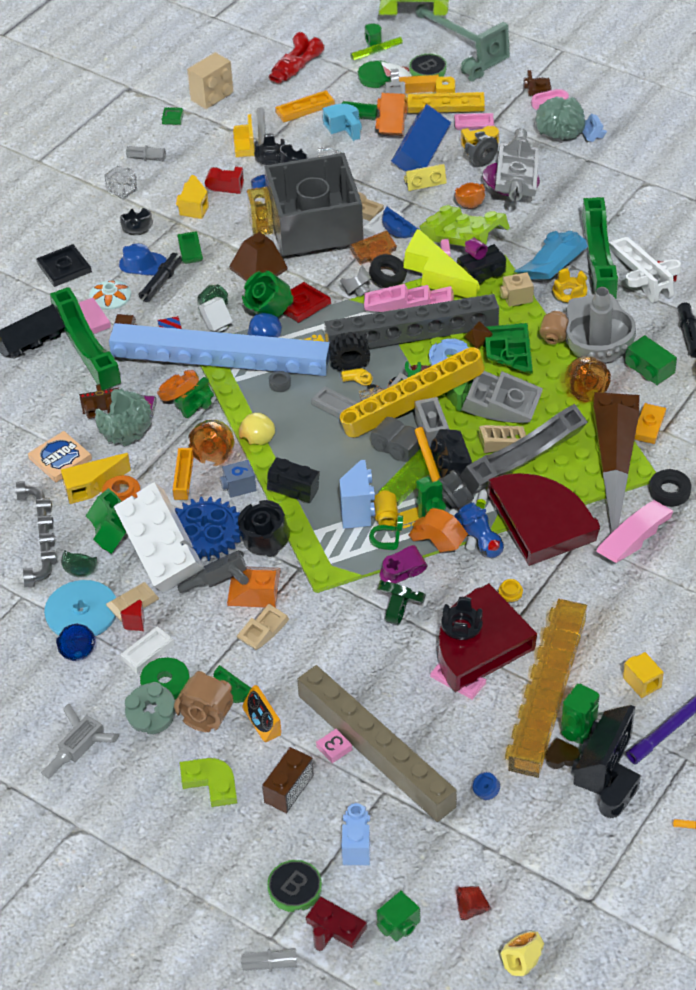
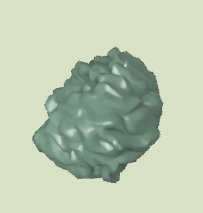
(560, 118)
(127, 417)

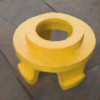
(564, 282)

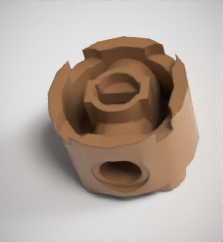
(204, 702)

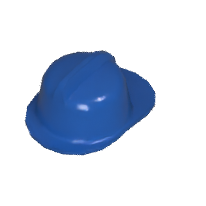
(140, 260)

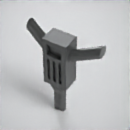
(218, 571)

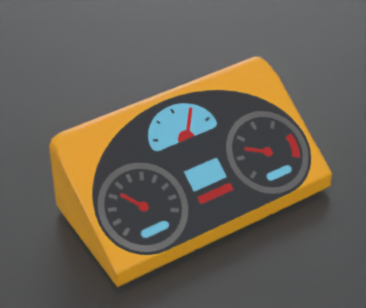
(262, 715)

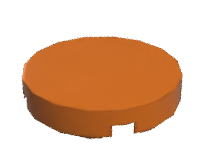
(177, 385)

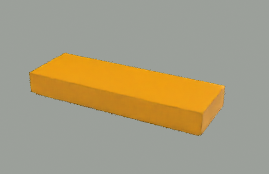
(304, 106)

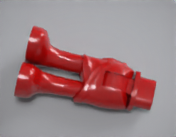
(295, 60)

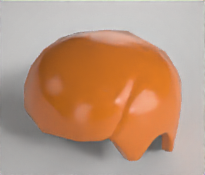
(470, 195)

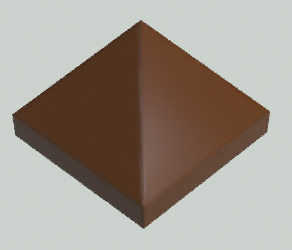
(477, 335)

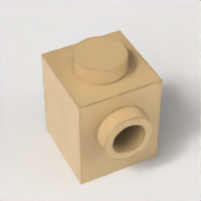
(517, 289)

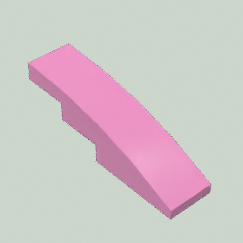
(401, 297)
(634, 530)

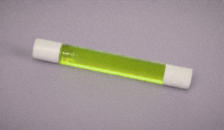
(481, 502)

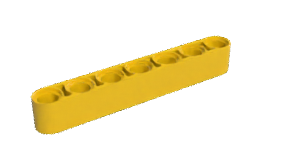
(402, 396)

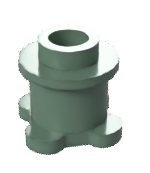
(472, 68)

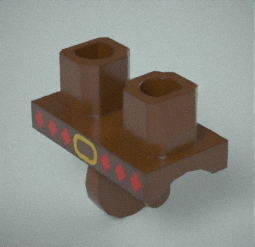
(96, 400)

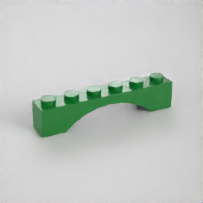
(596, 235)
(97, 359)

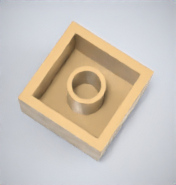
(210, 80)

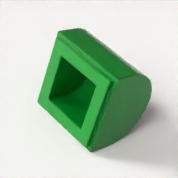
(373, 34)

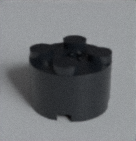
(264, 528)

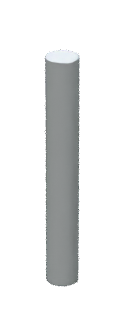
(261, 124)

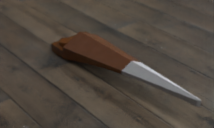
(615, 427)

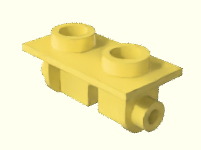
(425, 177)

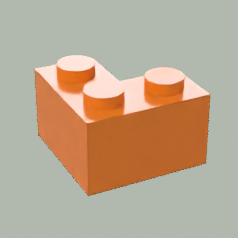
(392, 113)

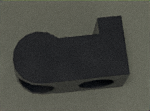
(622, 789)

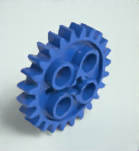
(210, 526)

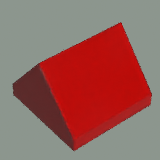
(133, 617)

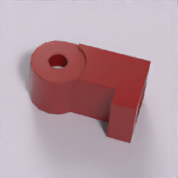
(225, 180)

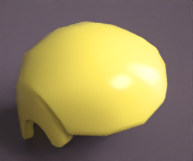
(257, 428)

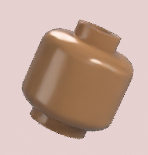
(554, 327)

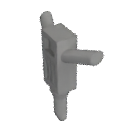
(77, 740)

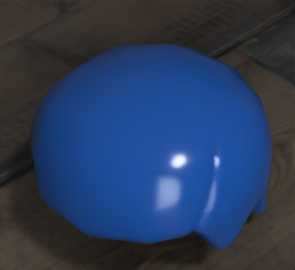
(265, 325)

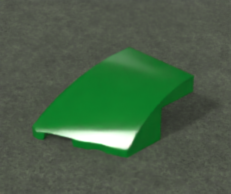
(510, 346)

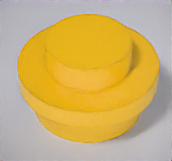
(511, 590)

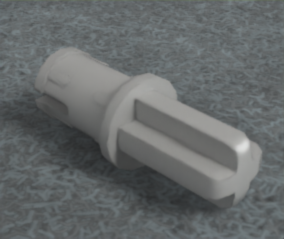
(146, 152)
(269, 960)

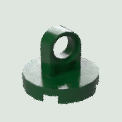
(399, 600)

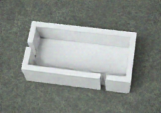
(159, 537)

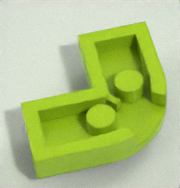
(210, 773)

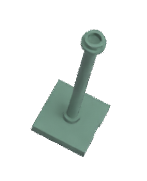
(491, 44)

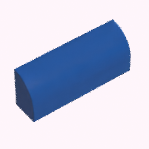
(421, 140)

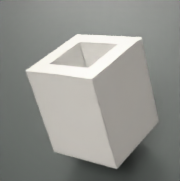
(215, 314)

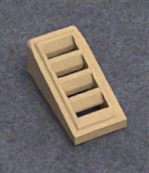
(491, 436)

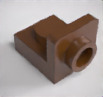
(536, 85)

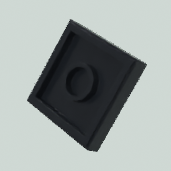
(63, 265)

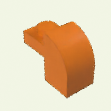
(441, 528)

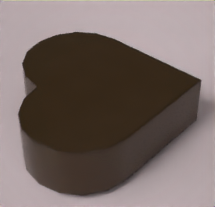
(561, 754)

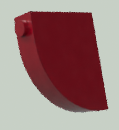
(542, 515)
(501, 641)

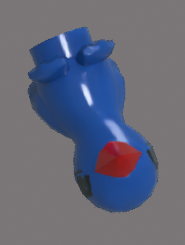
(476, 524)

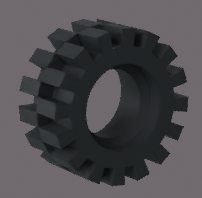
(348, 343)

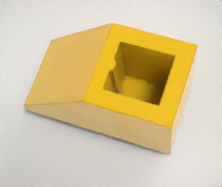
(193, 199)

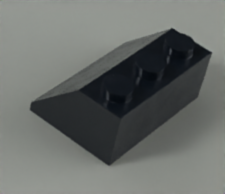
(30, 331)
(604, 749)

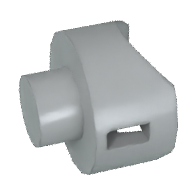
(358, 283)

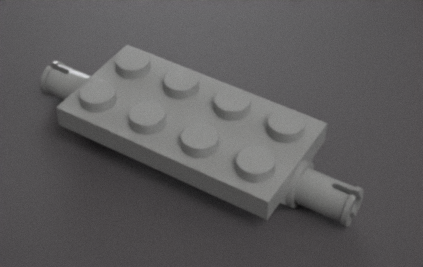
(517, 167)

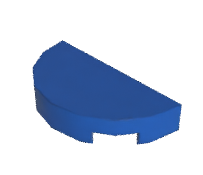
(397, 224)

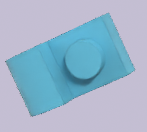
(341, 118)

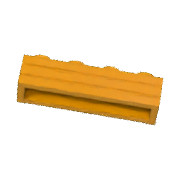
(183, 474)

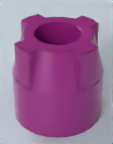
(476, 248)

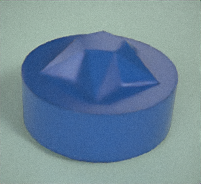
(258, 181)
(486, 786)

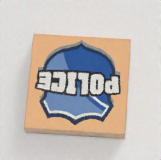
(59, 454)

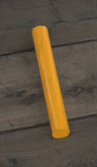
(427, 454)

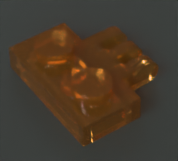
(373, 246)

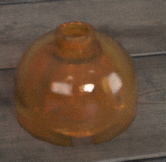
(587, 376)
(211, 441)

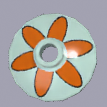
(111, 294)

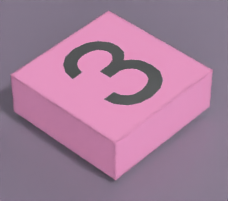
(334, 746)

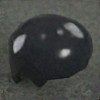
(288, 154)
(136, 222)

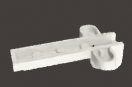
(644, 267)

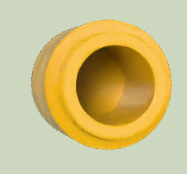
(386, 508)

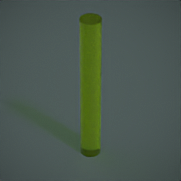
(376, 48)

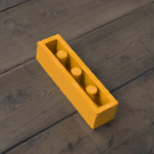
(419, 84)

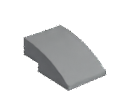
(502, 398)

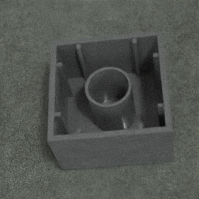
(314, 204)

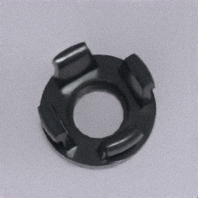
(269, 149)
(461, 611)

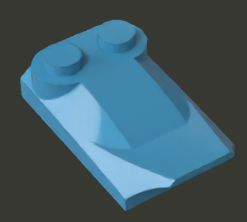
(555, 255)

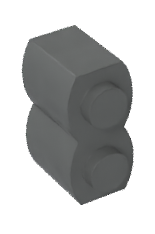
(395, 438)

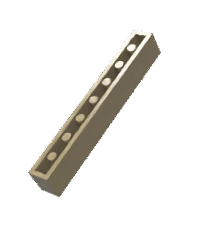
(377, 743)

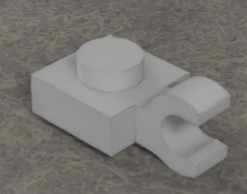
(395, 86)

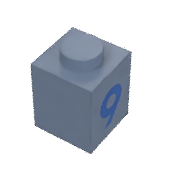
(238, 478)

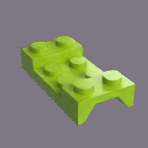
(459, 227)

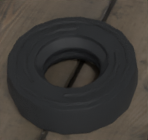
(392, 262)
(670, 498)

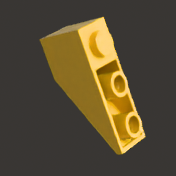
(87, 479)

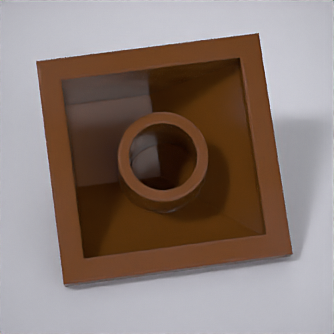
(257, 255)

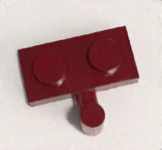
(334, 922)

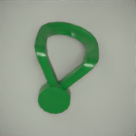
(388, 545)

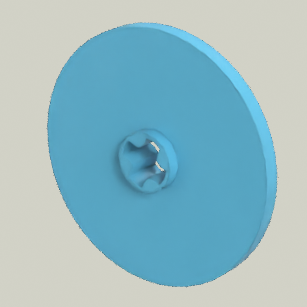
(65, 602)

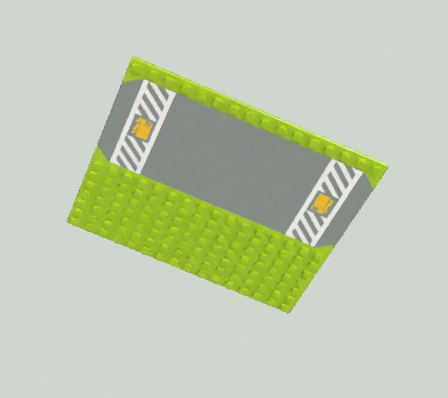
(318, 440)

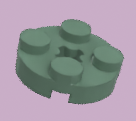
(143, 696)

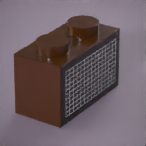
(288, 780)

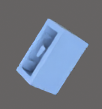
(357, 497)

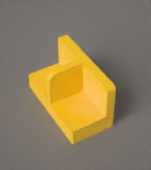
(244, 139)

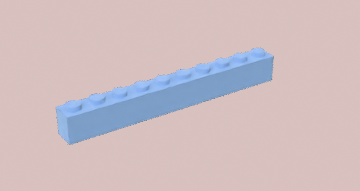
(219, 349)

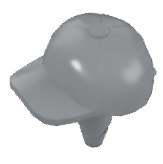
(599, 326)

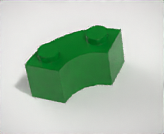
(106, 521)

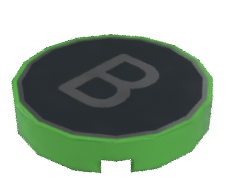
(428, 65)
(294, 885)

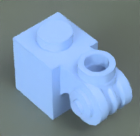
(356, 836)

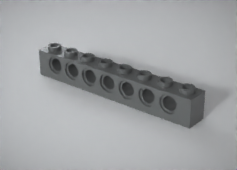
(418, 322)

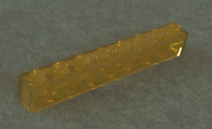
(547, 688)

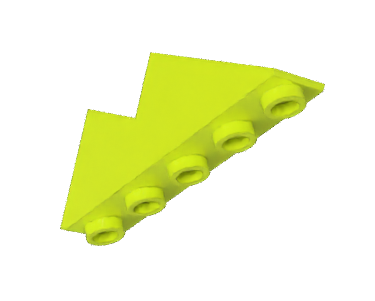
(437, 267)

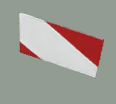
(403, 71)

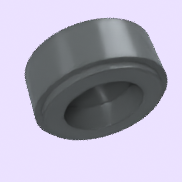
(279, 381)

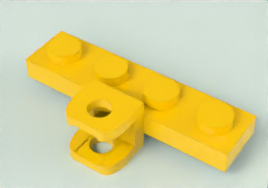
(446, 99)

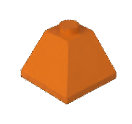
(259, 591)

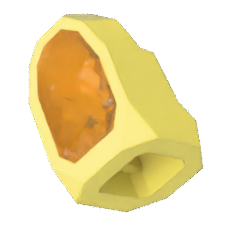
(522, 953)

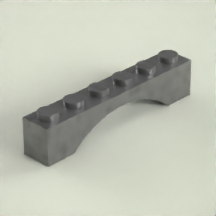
(505, 461)

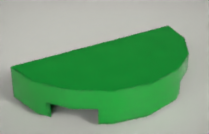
(239, 688)

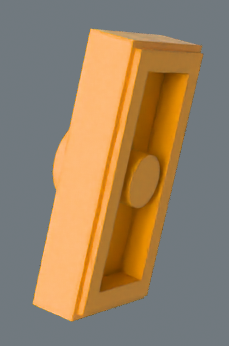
(650, 423)

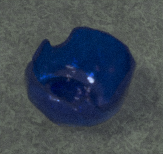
(76, 642)

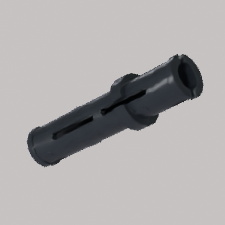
(164, 271)
(687, 316)

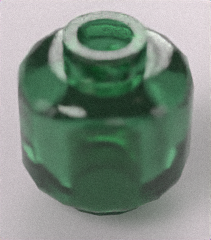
(211, 292)

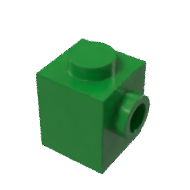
(398, 916)

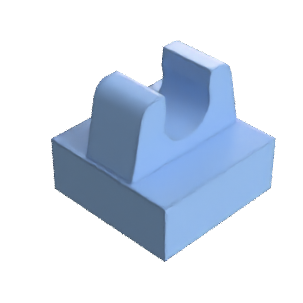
(593, 128)

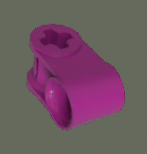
(403, 565)

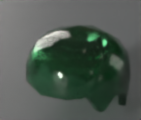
(78, 564)

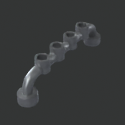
(46, 539)

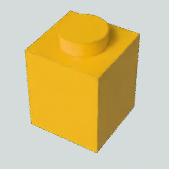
(643, 674)

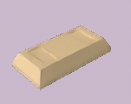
(140, 592)

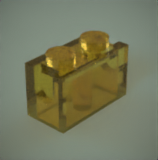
(260, 214)

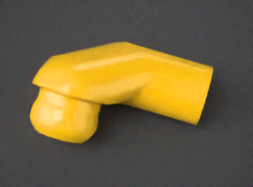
(358, 375)

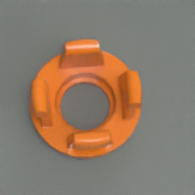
(114, 485)

